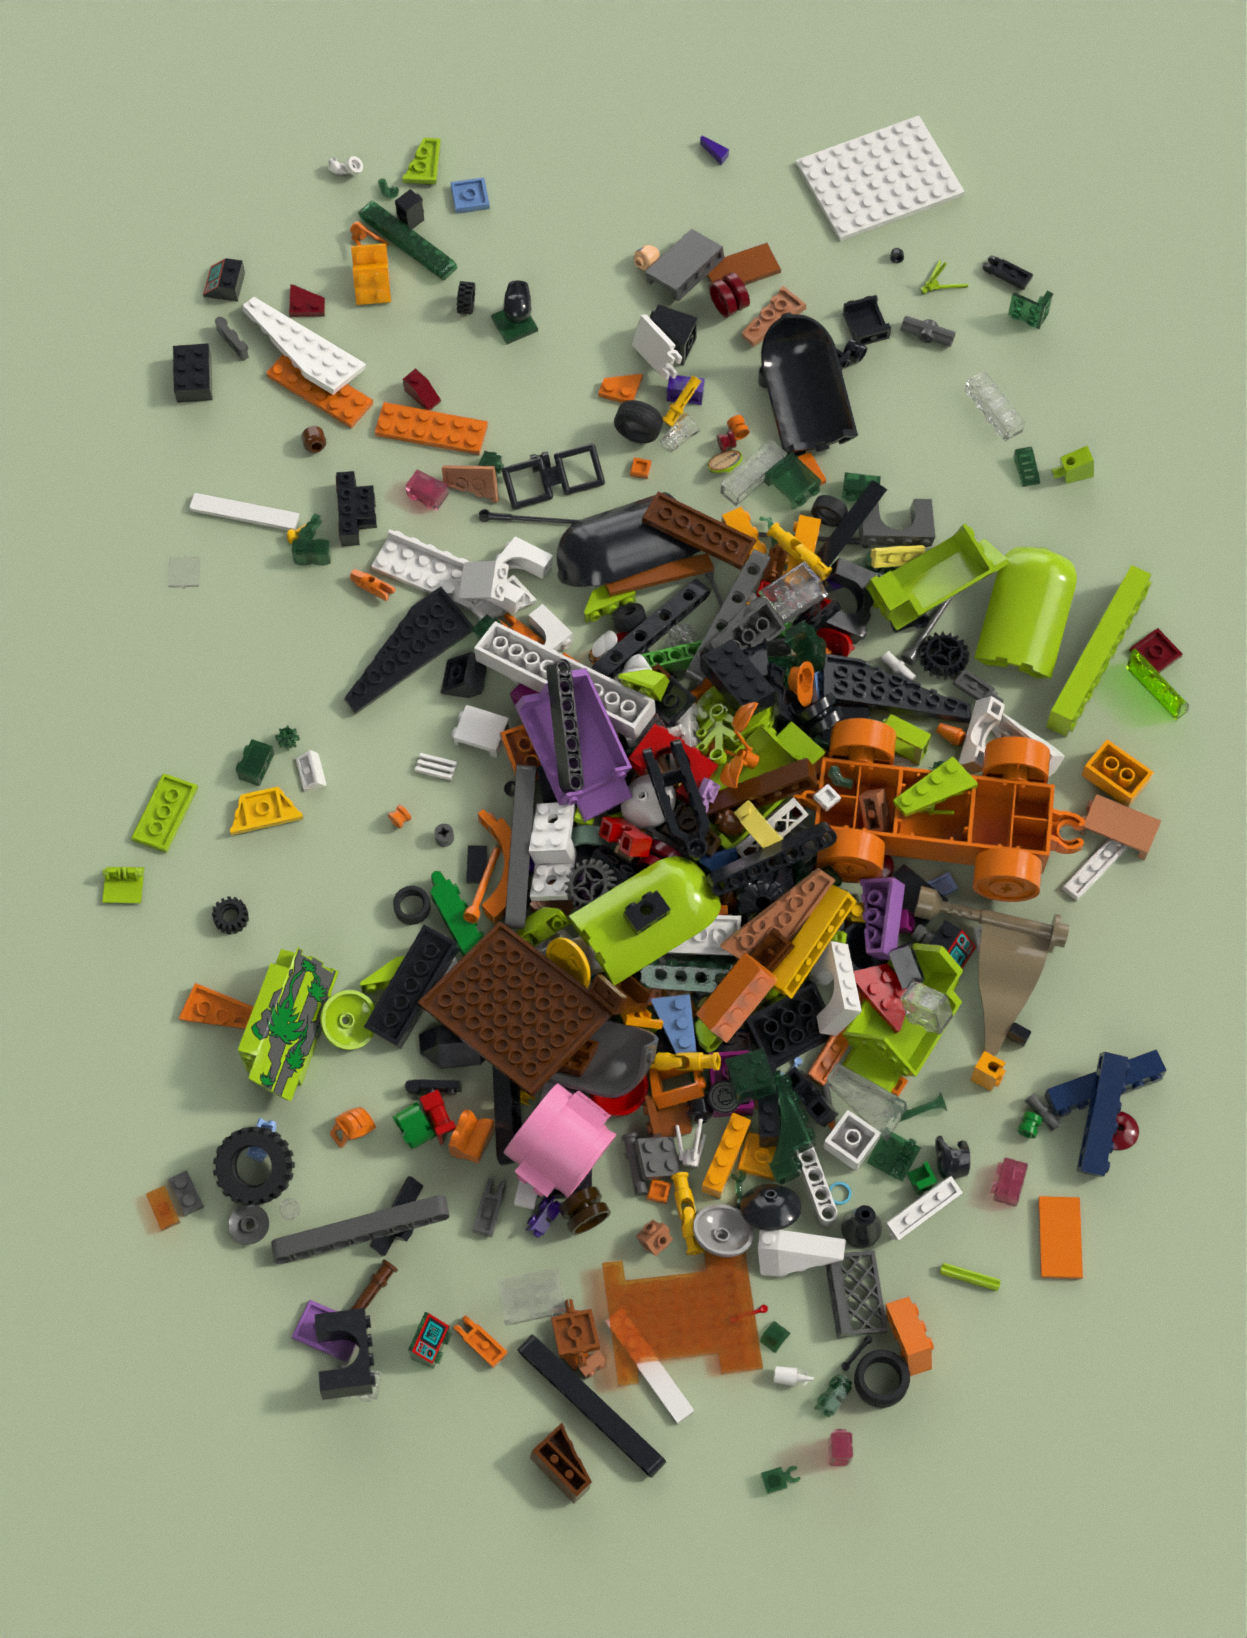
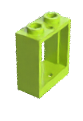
(910, 740)

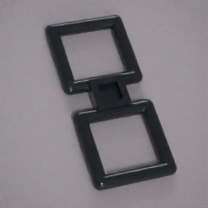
(553, 476)

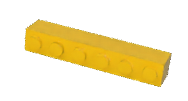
(813, 940)

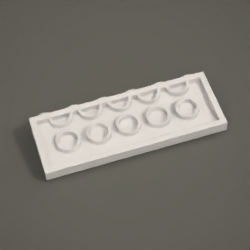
(421, 566)

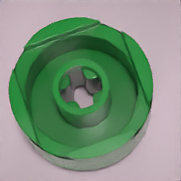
(414, 1125)

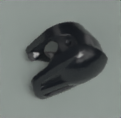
(517, 302)
(951, 1161)

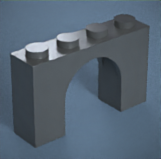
(921, 531)

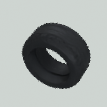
(638, 421)
(897, 1363)

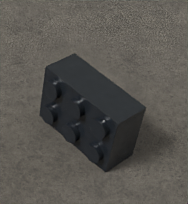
(192, 372)

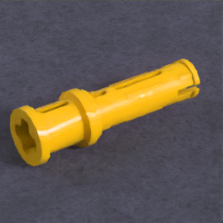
(677, 408)

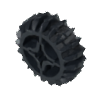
(940, 664)

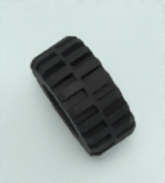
(227, 1171)

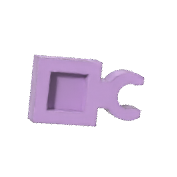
(708, 792)

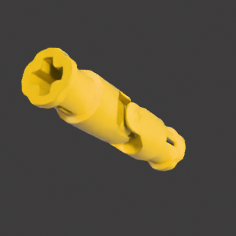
(801, 553)
(697, 1060)
(684, 1194)

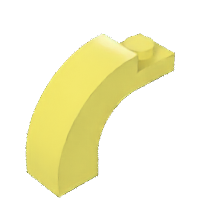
(757, 825)

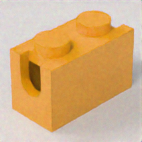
(988, 1071)

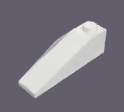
(1008, 727)
(790, 1251)

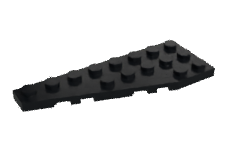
(420, 637)

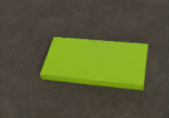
(164, 812)

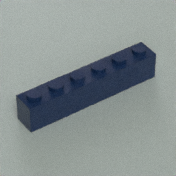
(1078, 1092)
(1102, 1114)

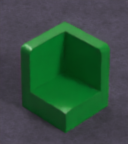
(922, 1178)

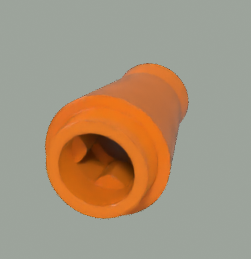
(951, 734)

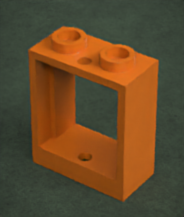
(677, 1095)

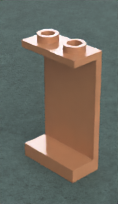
(1121, 824)

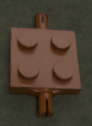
(575, 1333)

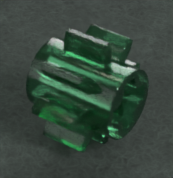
(287, 737)

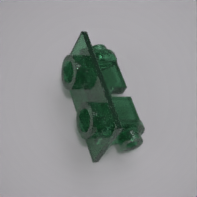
(827, 1401)

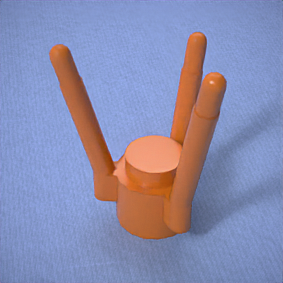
(361, 232)

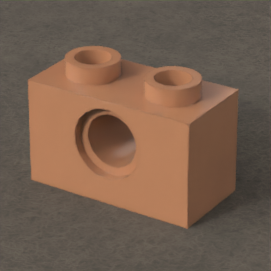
(875, 810)

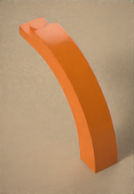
(495, 905)

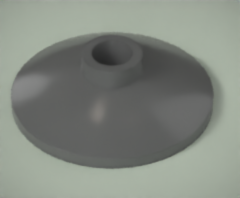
(248, 1214)

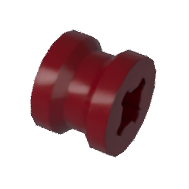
(726, 441)

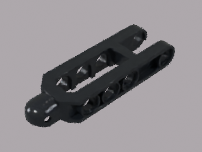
(695, 843)

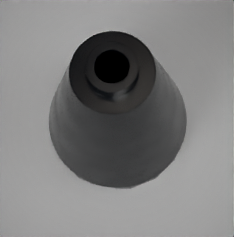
(861, 1227)

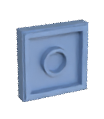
(470, 195)

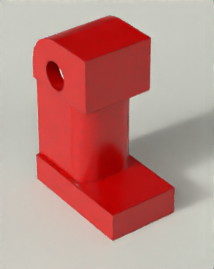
(435, 1110)

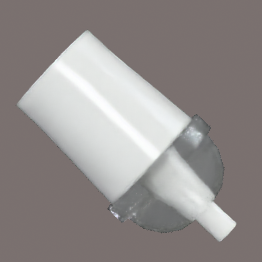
(792, 1376)

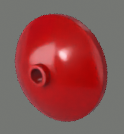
(624, 1104)

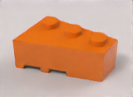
(910, 1335)

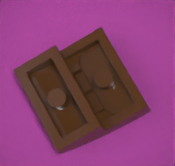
(581, 1059)

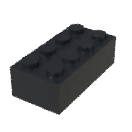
(737, 677)

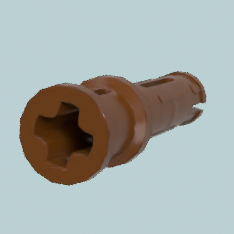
(378, 1281)

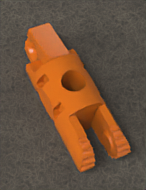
(371, 584)

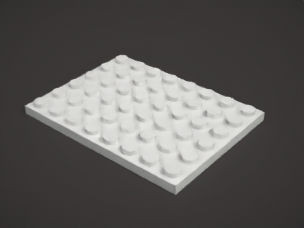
(879, 178)

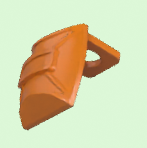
(353, 1124)

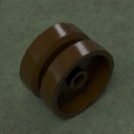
(584, 1210)

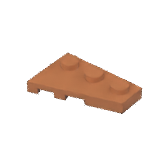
(474, 479)

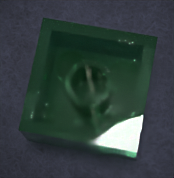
(750, 1076)

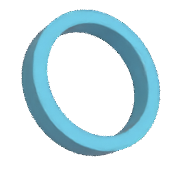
(848, 1188)

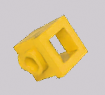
(855, 914)

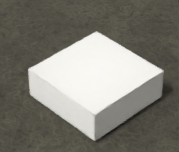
(827, 797)

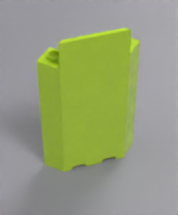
(773, 753)

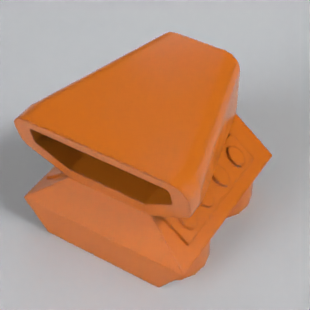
(471, 1137)

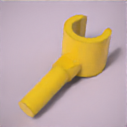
(292, 534)
(525, 1097)

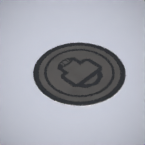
(722, 1098)

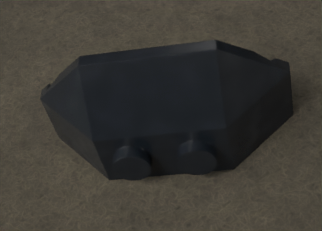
(447, 1049)

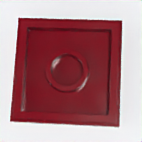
(1158, 650)

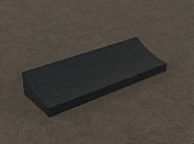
(417, 974)

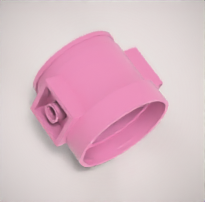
(560, 1142)

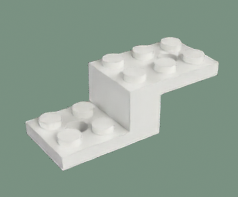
(552, 851)

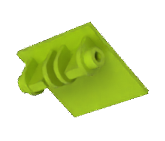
(123, 884)

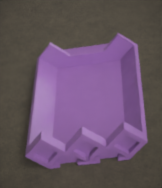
(601, 751)

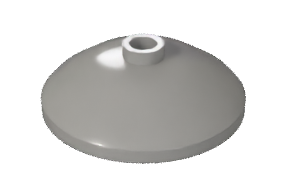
(725, 1223)

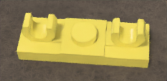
(895, 555)

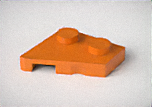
(620, 387)

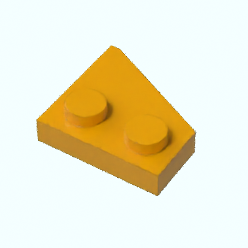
(641, 1019)

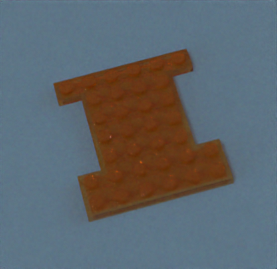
(683, 1317)

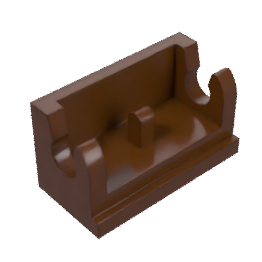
(772, 950)

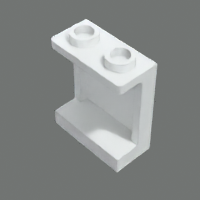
(483, 581)
(480, 729)

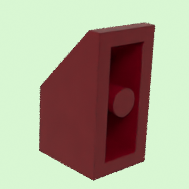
(421, 390)

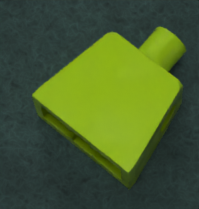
(1075, 466)

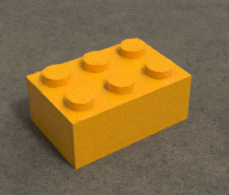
(1117, 773)

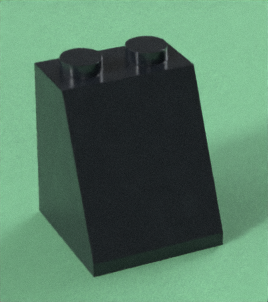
(678, 328)

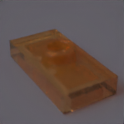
(163, 1208)

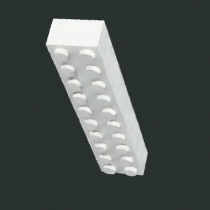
(527, 664)

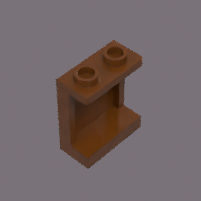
(622, 998)

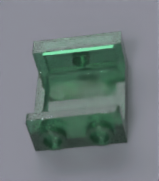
(793, 480)

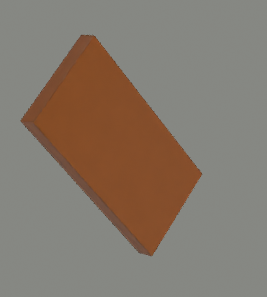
(749, 265)

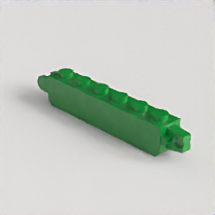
(452, 908)

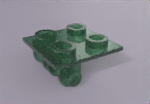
(894, 1156)

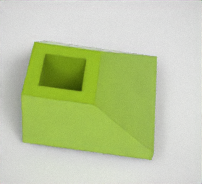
(646, 682)

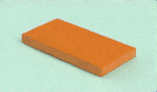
(1060, 1237)

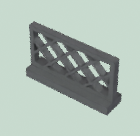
(839, 1299)

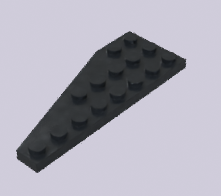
(870, 687)

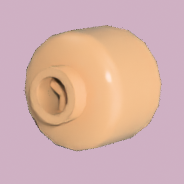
(646, 257)

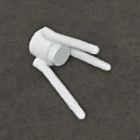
(692, 1156)

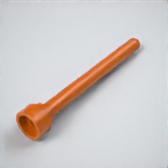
(472, 913)

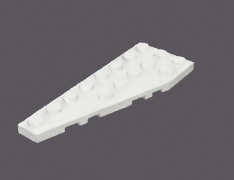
(313, 355)

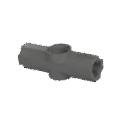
(928, 331)

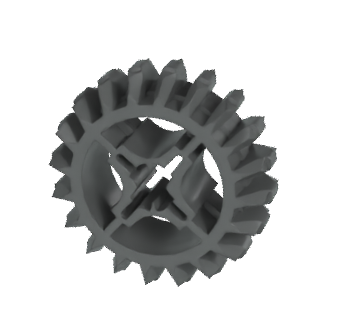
(588, 877)

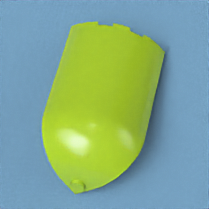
(1028, 612)
(611, 937)

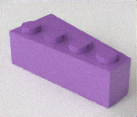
(881, 914)

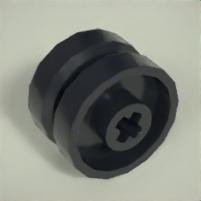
(821, 714)

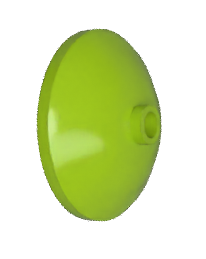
(356, 1009)

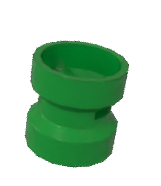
(1029, 1125)

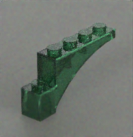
(794, 1133)

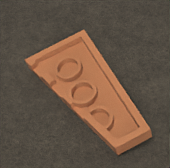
(781, 303)

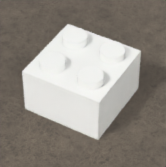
(851, 1140)

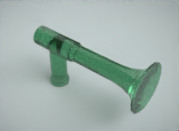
(937, 1103)

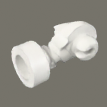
(352, 166)

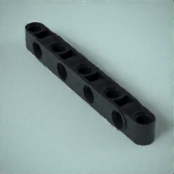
(652, 628)

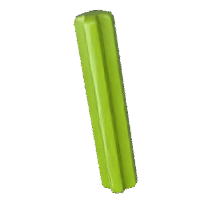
(970, 1276)

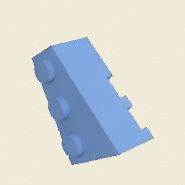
(677, 1021)

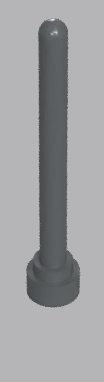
(910, 655)

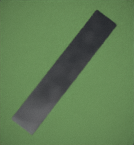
(851, 523)

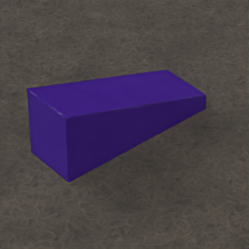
(716, 150)

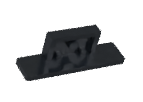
(407, 1194)

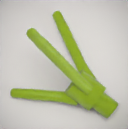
(932, 283)

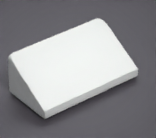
(310, 771)

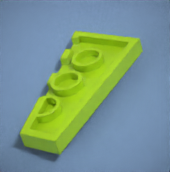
(934, 788)

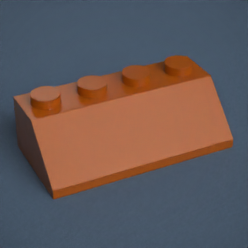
(736, 997)

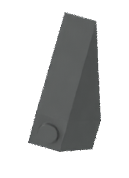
(751, 626)

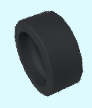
(829, 510)
(411, 891)

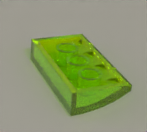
(1157, 685)

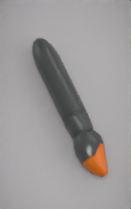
(826, 1093)

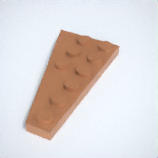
(784, 915)

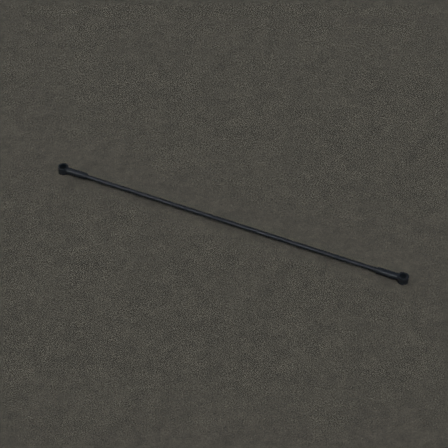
(509, 517)

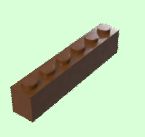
(766, 788)

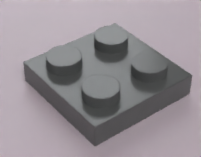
(657, 1157)

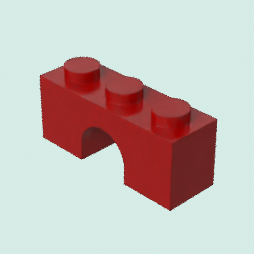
(631, 839)

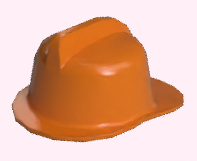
(801, 682)

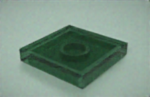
(513, 332)

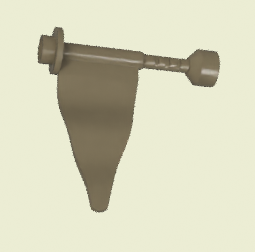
(1009, 959)

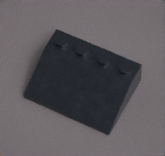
(787, 1025)

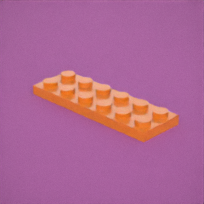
(345, 405)
(431, 428)

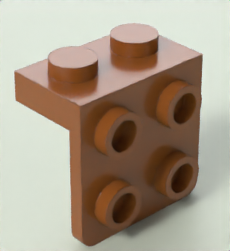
(663, 1121)

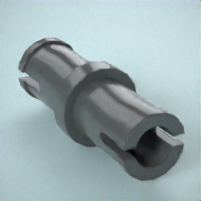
(1043, 1111)

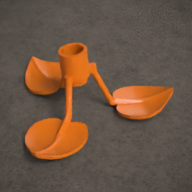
(732, 770)

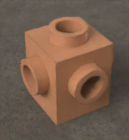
(654, 1237)

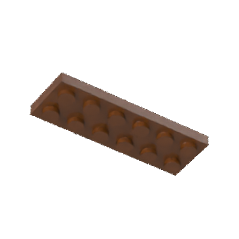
(699, 530)

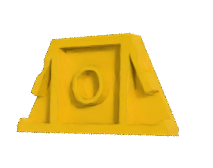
(263, 810)

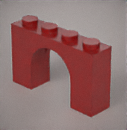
(659, 740)

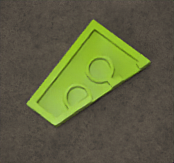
(425, 163)

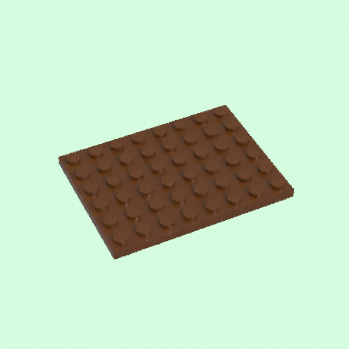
(515, 1008)

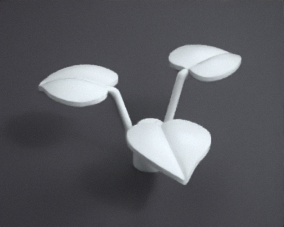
(608, 641)

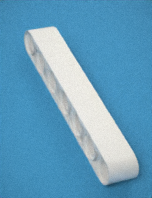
(818, 1186)

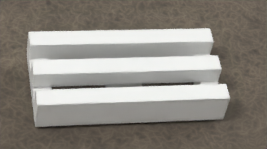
(438, 760)

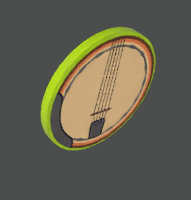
(725, 461)

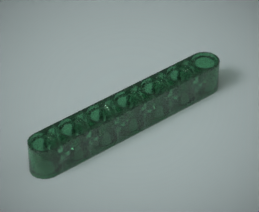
(407, 240)

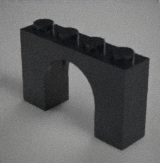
(854, 579)
(356, 1377)

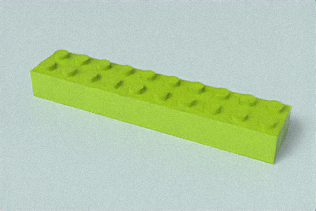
(1099, 651)

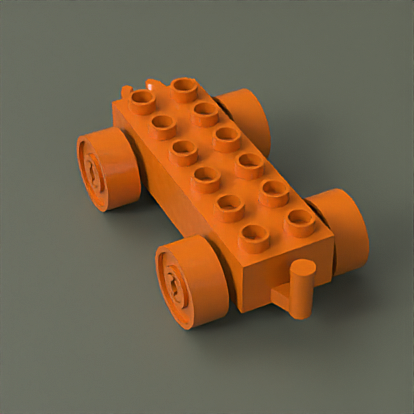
(998, 827)

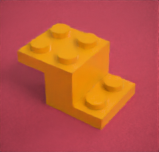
(371, 274)

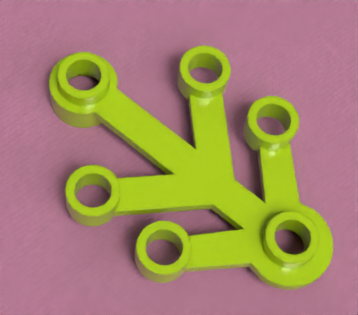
(718, 714)

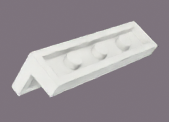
(775, 816)
(923, 1208)

